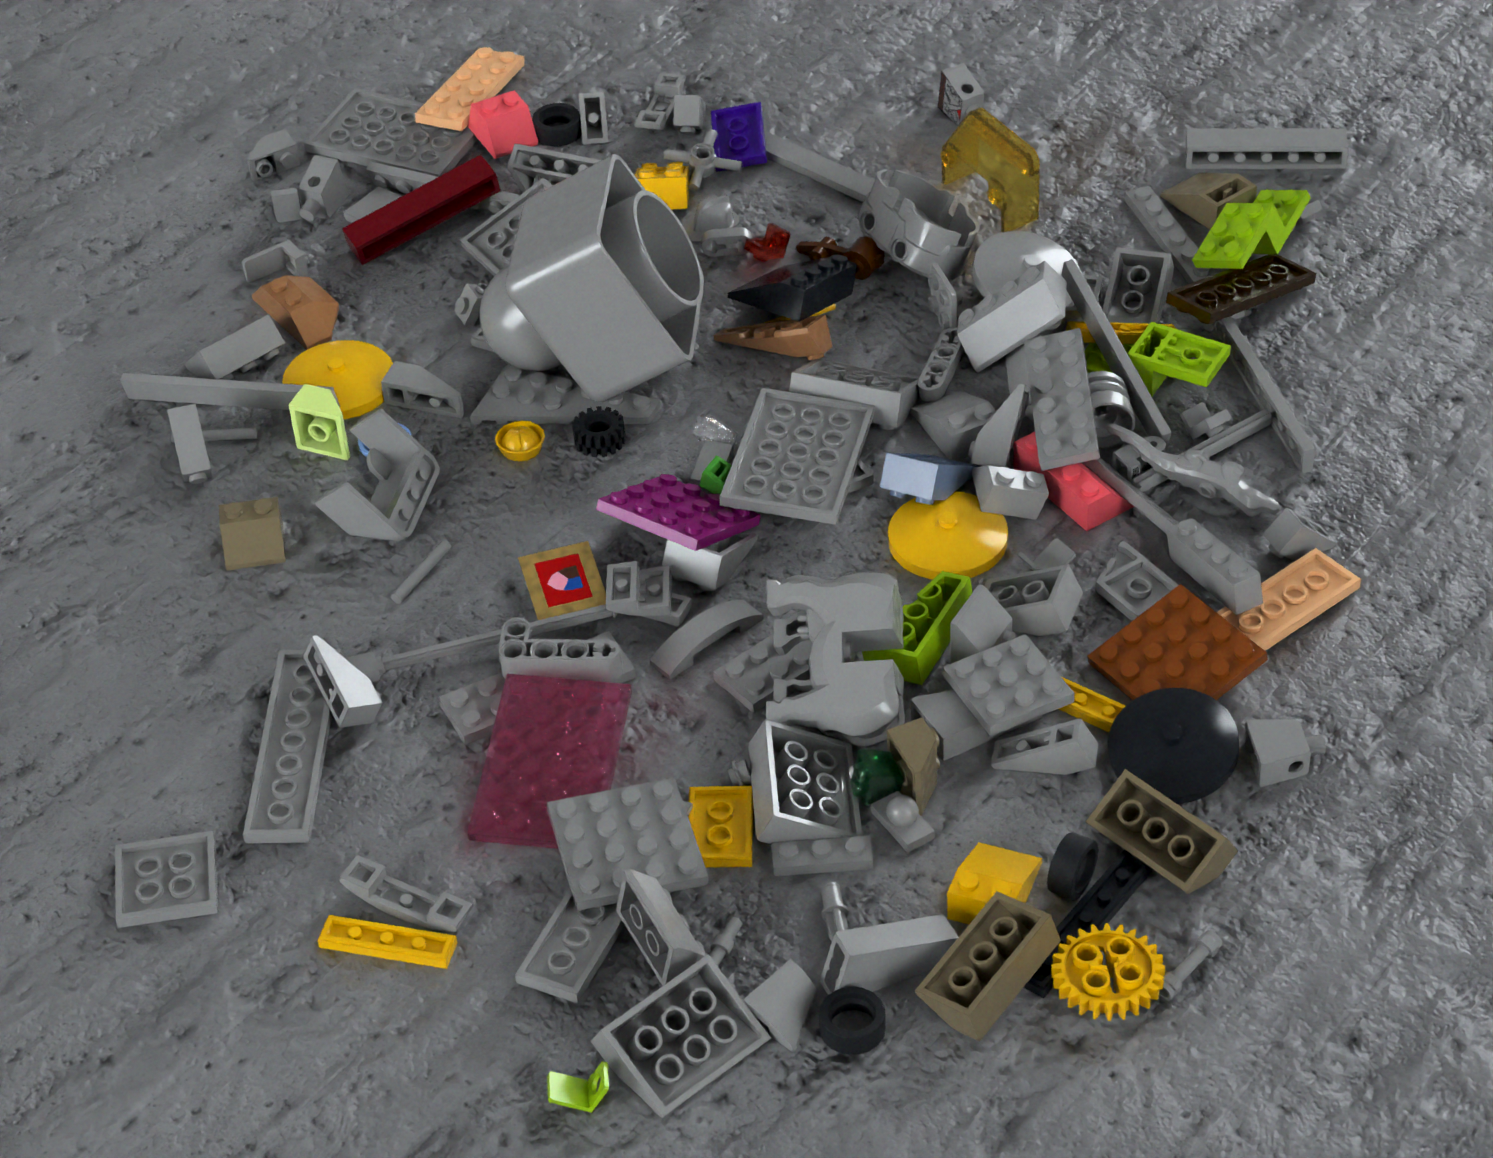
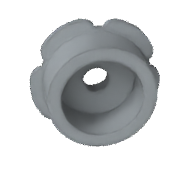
(740, 773)

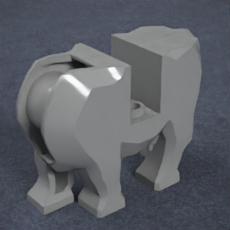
(840, 616)

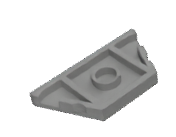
(1132, 582)

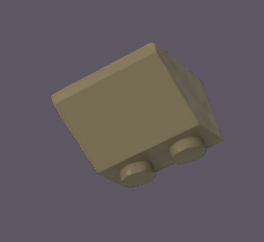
(252, 533)
(916, 756)

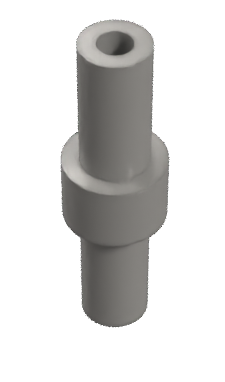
(724, 942)

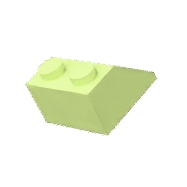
(318, 422)

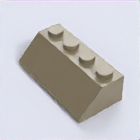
(1161, 834)
(989, 964)

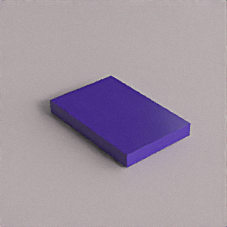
(740, 134)

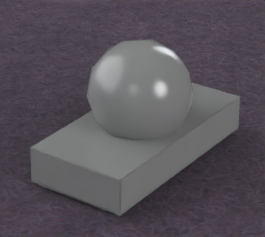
(902, 820)

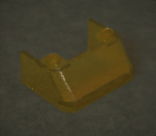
(1002, 159)

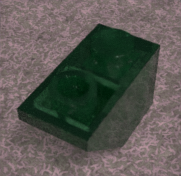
(875, 775)

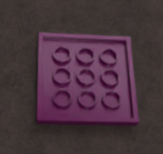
(677, 512)

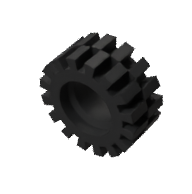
(594, 442)

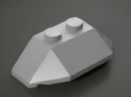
(532, 164)

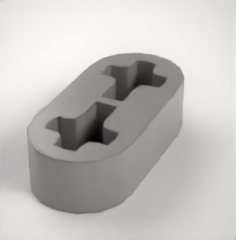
(726, 241)

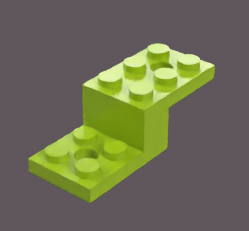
(1251, 229)
(1165, 353)

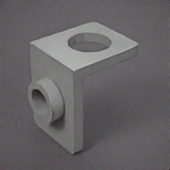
(1053, 555)

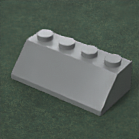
(1012, 315)

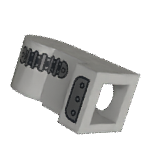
(1131, 460)

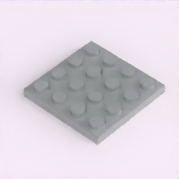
(623, 830)

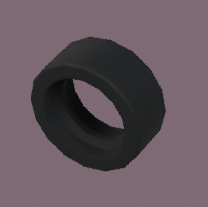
(559, 135)
(1072, 866)
(852, 1041)

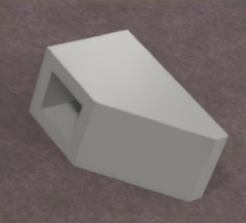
(273, 155)

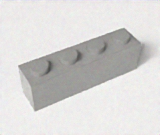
(1214, 566)

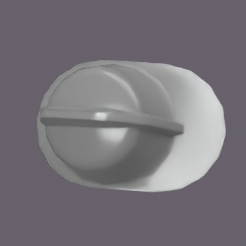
(709, 215)

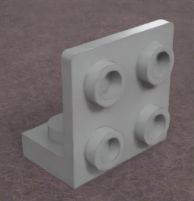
(944, 299)

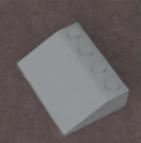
(888, 391)
(801, 785)
(681, 1037)

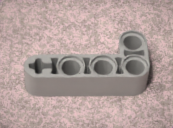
(556, 657)

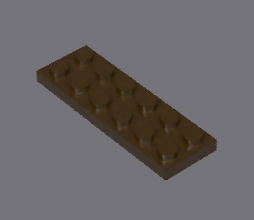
(1240, 289)

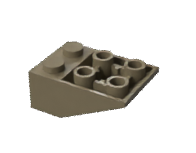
(1207, 194)

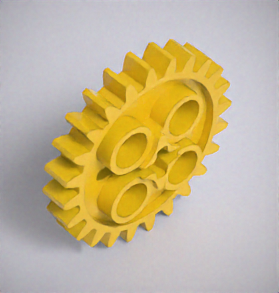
(1086, 981)

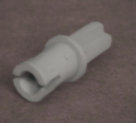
(833, 910)

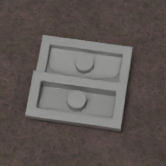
(638, 591)

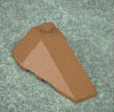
(783, 337)

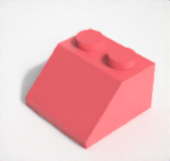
(502, 123)

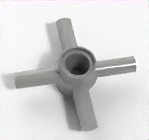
(702, 160)

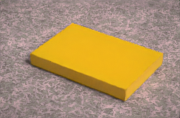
(723, 824)

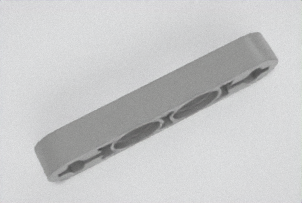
(940, 362)

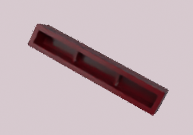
(421, 209)

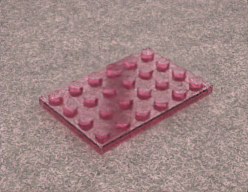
(546, 746)

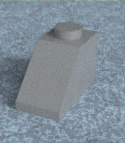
(688, 113)
(593, 118)
(1296, 535)

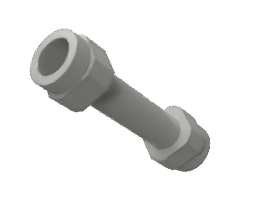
(1206, 946)

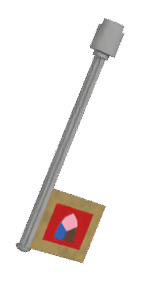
(563, 593)

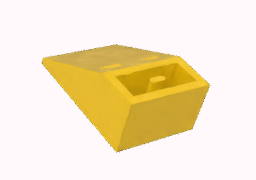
(667, 182)

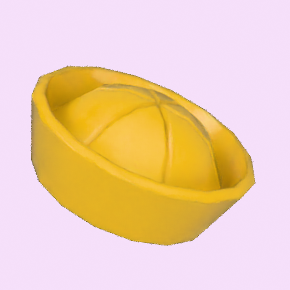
(520, 440)

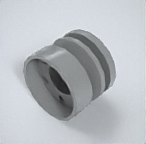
(1110, 406)

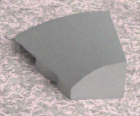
(783, 1003)

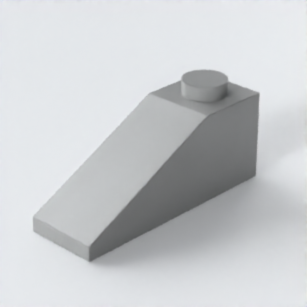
(420, 390)
(996, 439)
(342, 685)
(1050, 750)

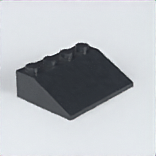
(800, 287)

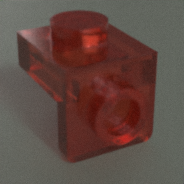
(771, 246)

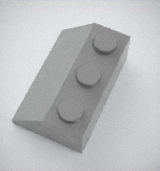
(237, 351)
(657, 926)

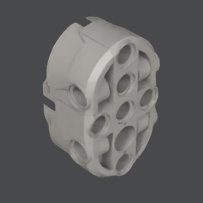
(915, 226)

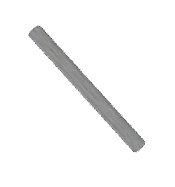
(1211, 445)

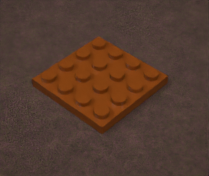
(1177, 646)

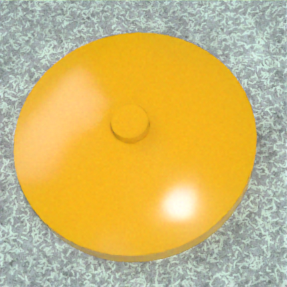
(348, 367)
(947, 537)

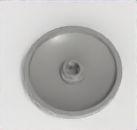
(1010, 255)

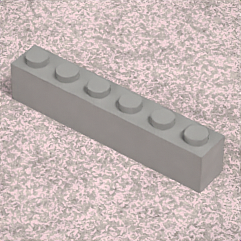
(1266, 148)

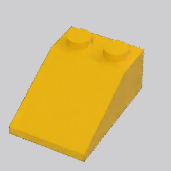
(984, 873)

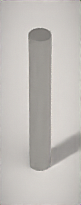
(227, 434)
(421, 571)

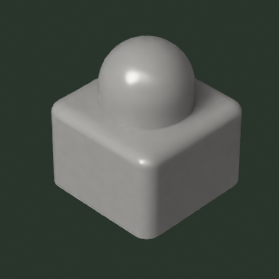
(596, 284)

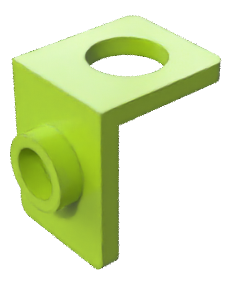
(578, 1092)

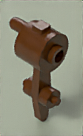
(863, 252)

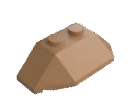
(300, 308)

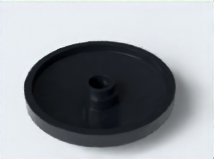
(1175, 743)

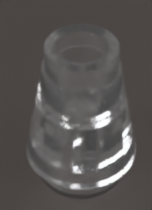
(712, 430)

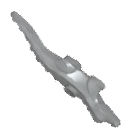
(1200, 473)

